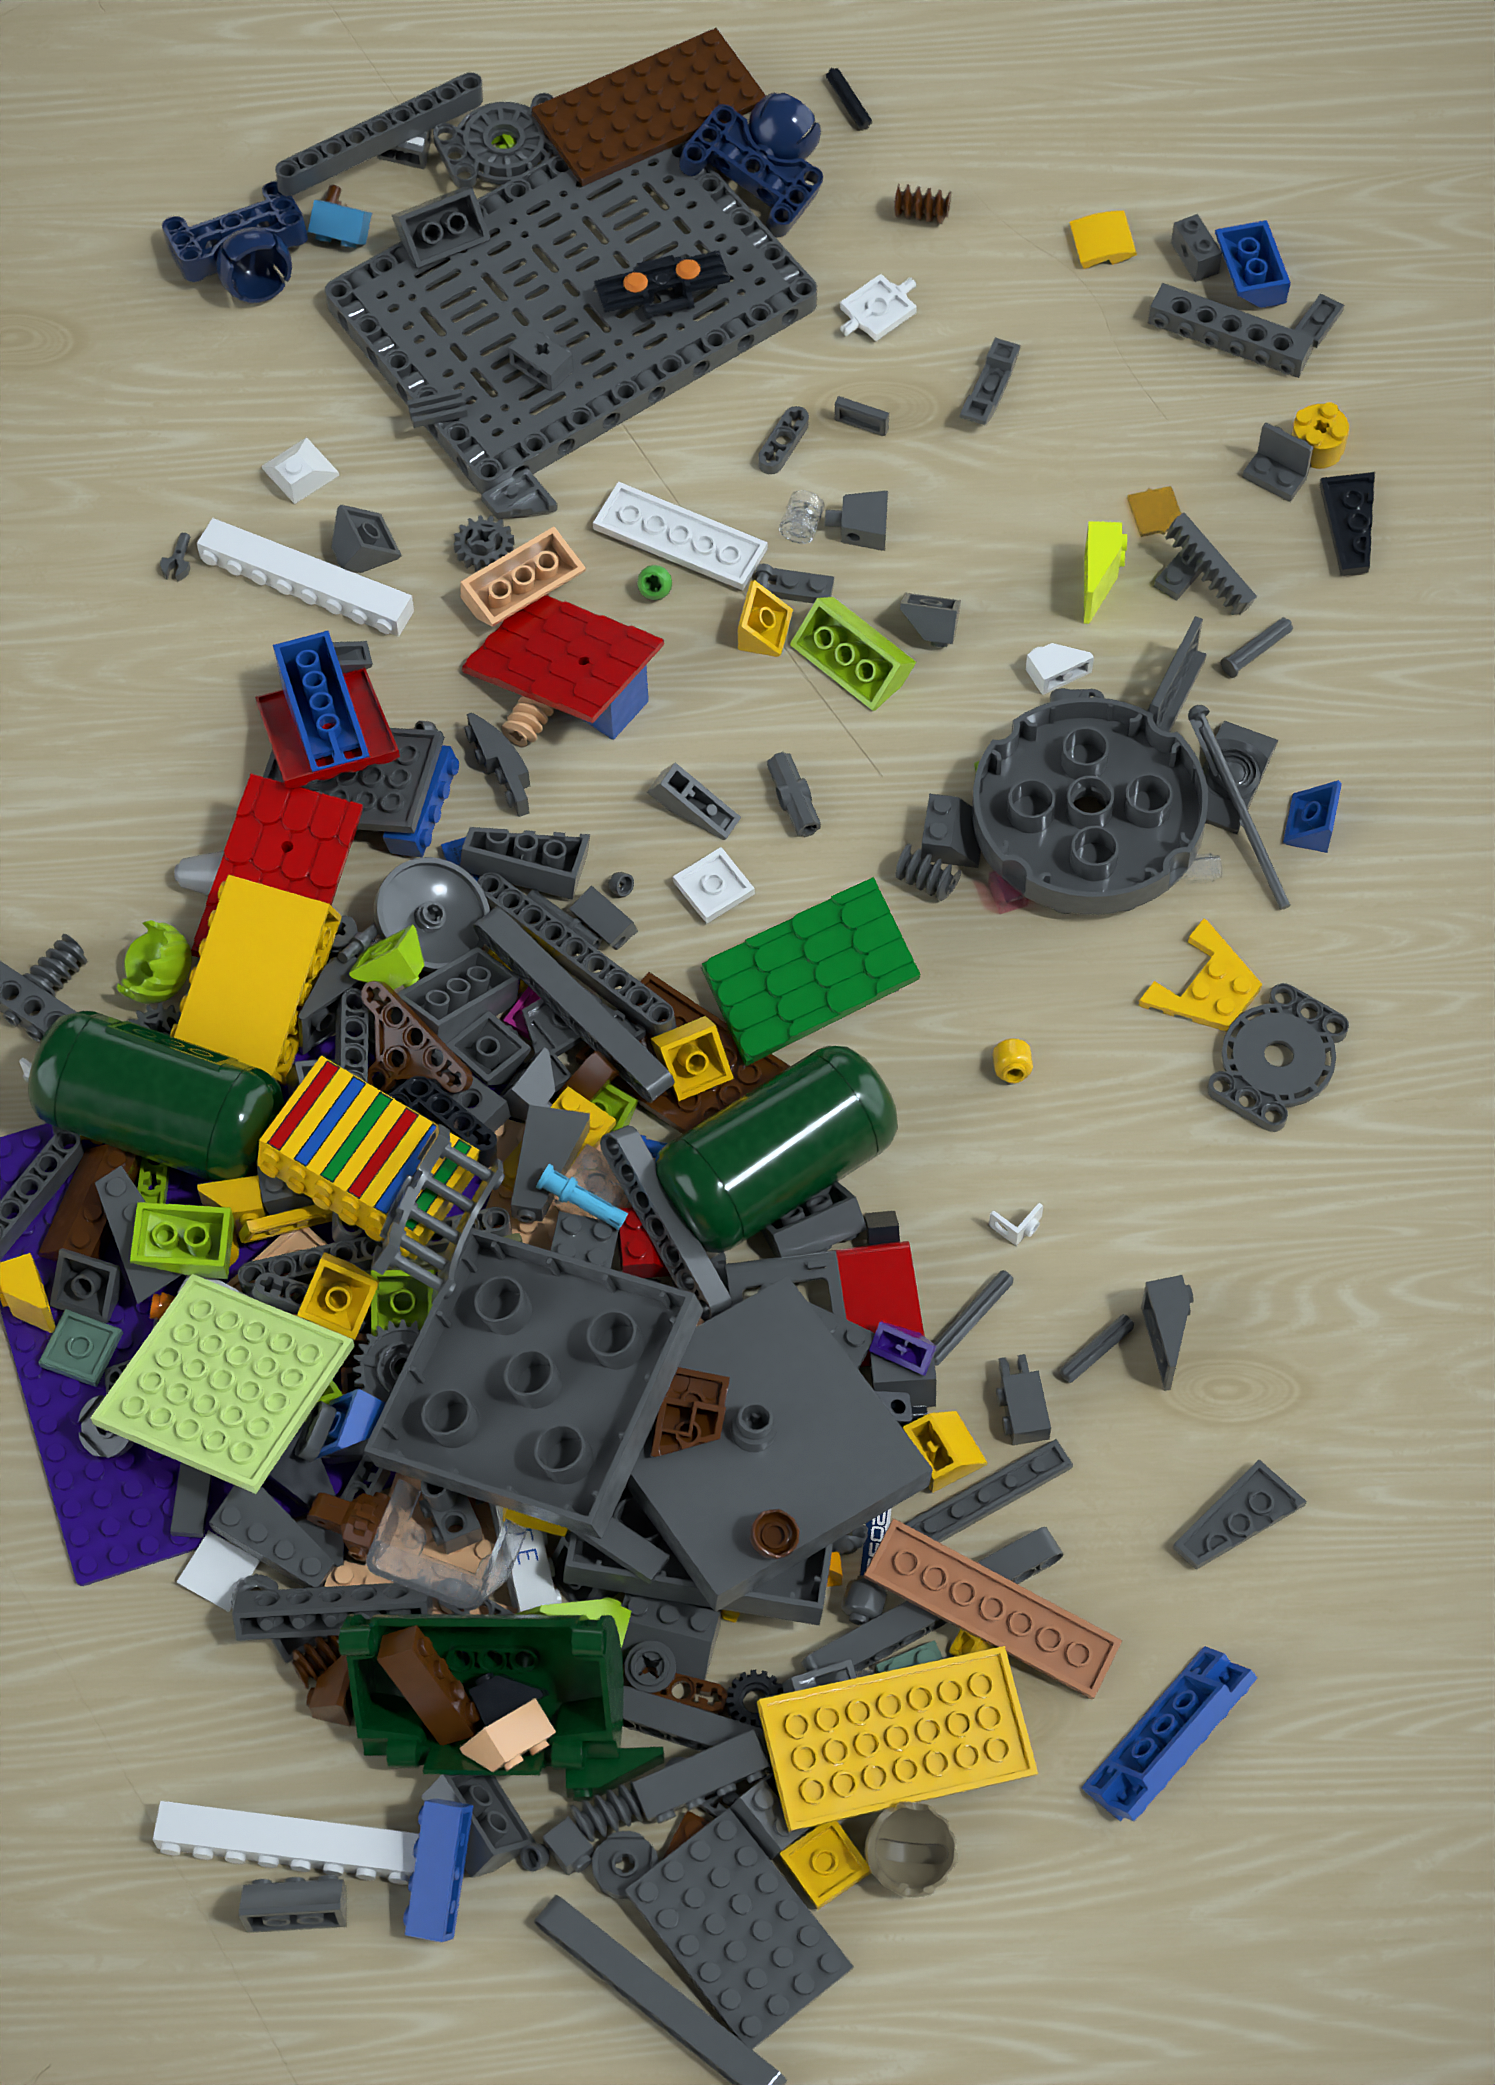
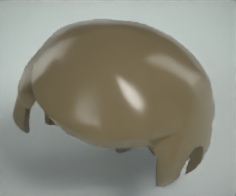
(911, 1849)

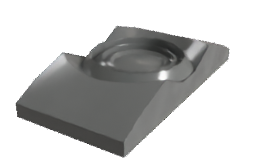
(1247, 758)

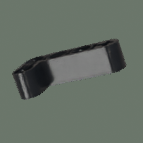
(437, 1106)

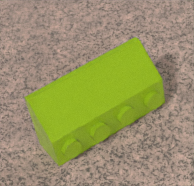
(852, 652)

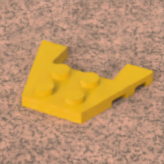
(1219, 990)

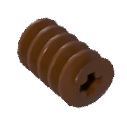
(922, 204)
(316, 1658)

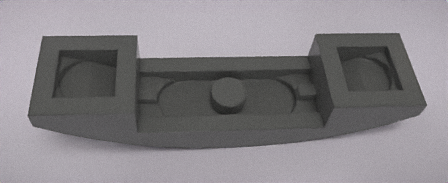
(992, 382)

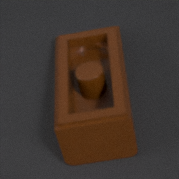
(592, 1076)

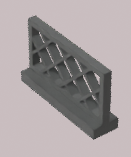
(1178, 679)

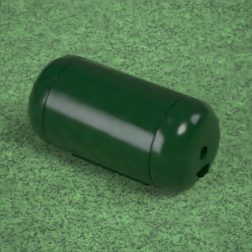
(153, 1095)
(778, 1146)

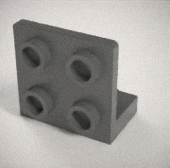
(1280, 462)

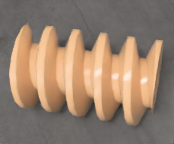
(526, 721)

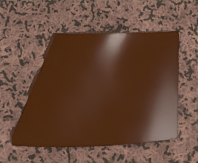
(690, 1412)

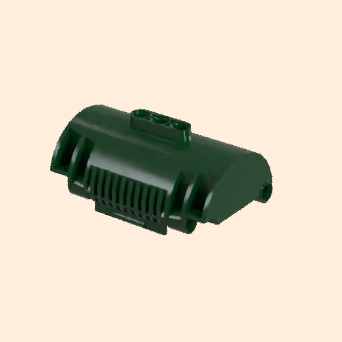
(567, 1656)

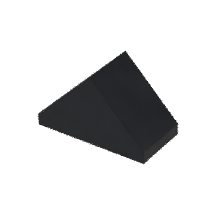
(882, 1227)

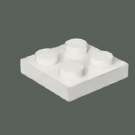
(713, 885)

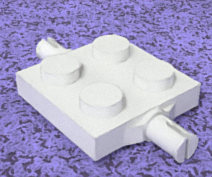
(878, 307)

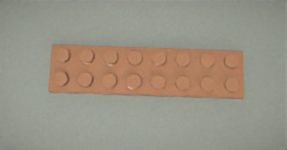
(992, 1608)

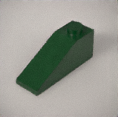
(609, 1773)

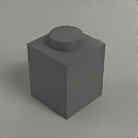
(569, 1846)

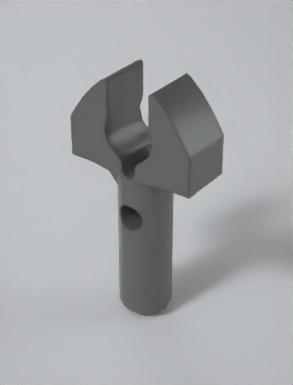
(177, 559)

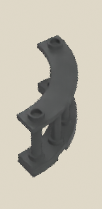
(405, 1208)

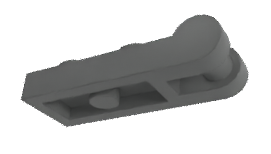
(795, 584)

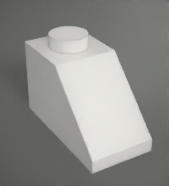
(1057, 666)

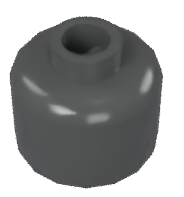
(863, 1600)

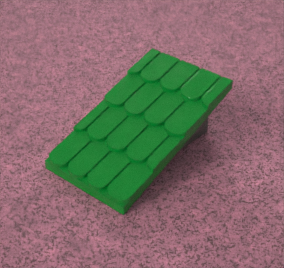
(810, 971)

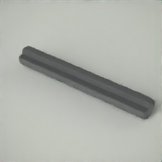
(972, 1315)

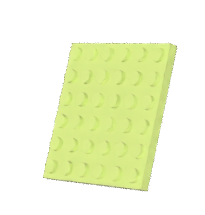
(223, 1383)

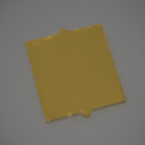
(1154, 510)

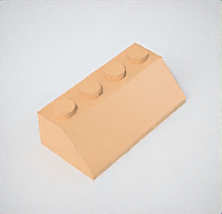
(520, 577)

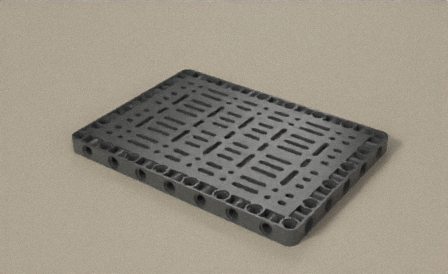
(601, 402)

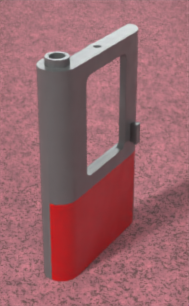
(863, 1282)

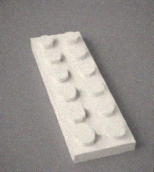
(680, 536)

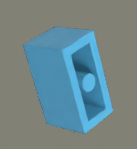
(339, 222)

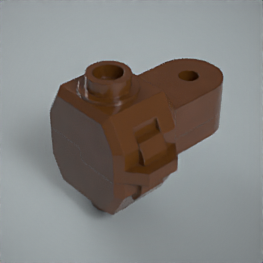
(354, 1519)

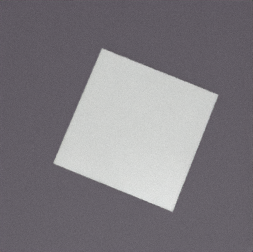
(217, 1570)

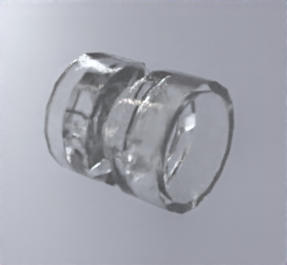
(801, 517)

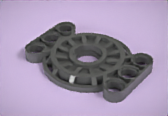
(475, 137)
(1271, 1085)

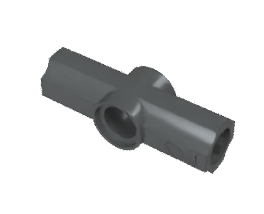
(793, 794)

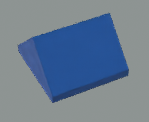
(1313, 817)

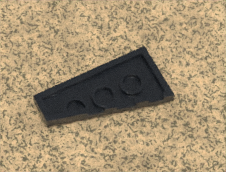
(1349, 515)

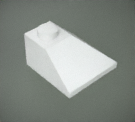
(300, 470)

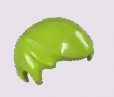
(156, 964)

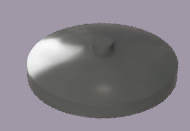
(438, 901)

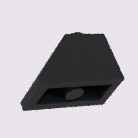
(502, 1695)

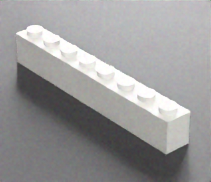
(305, 577)
(285, 1841)

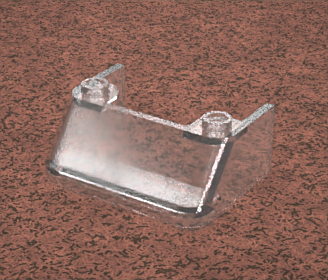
(399, 1556)

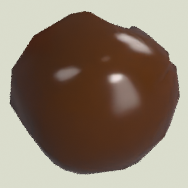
(774, 1534)

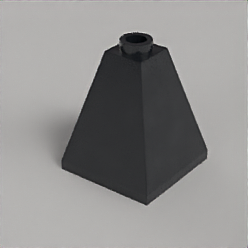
(298, 1477)

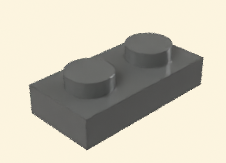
(1320, 318)
(1176, 577)

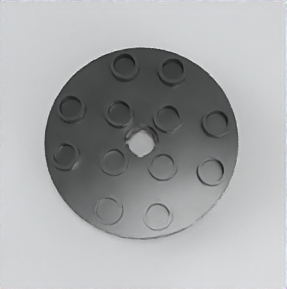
(1077, 858)

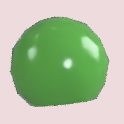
(654, 582)

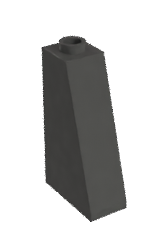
(548, 1138)

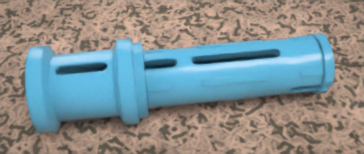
(569, 1191)

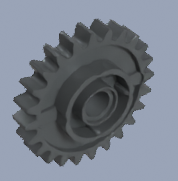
(382, 1356)

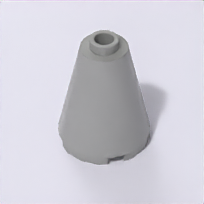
(198, 872)

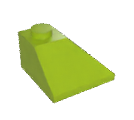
(392, 960)

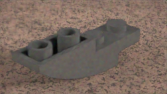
(500, 758)

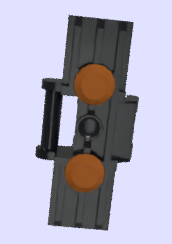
(660, 274)

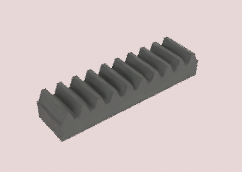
(1211, 564)

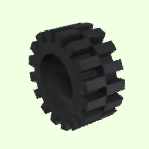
(745, 1685)

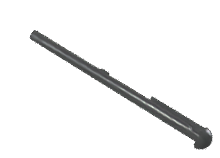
(1219, 766)

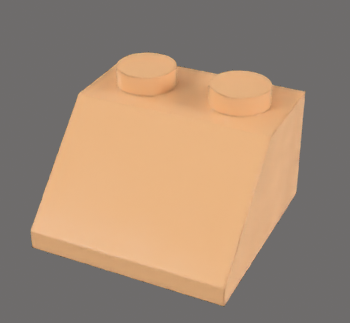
(510, 1738)

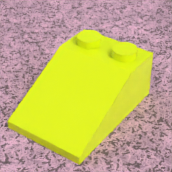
(1102, 558)

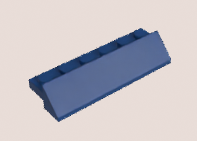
(1168, 1734)

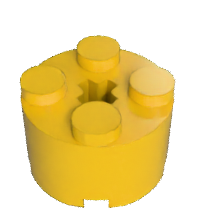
(1325, 430)

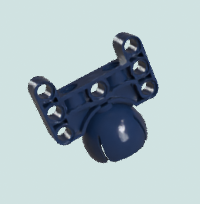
(770, 147)
(241, 246)

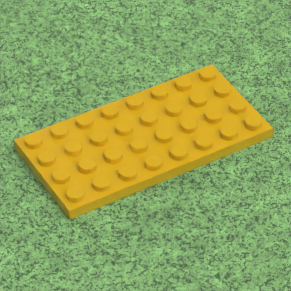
(896, 1738)

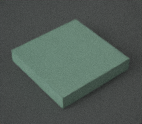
(80, 1347)

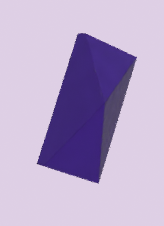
(903, 1347)

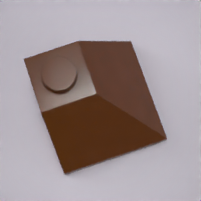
(332, 1695)

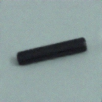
(849, 98)

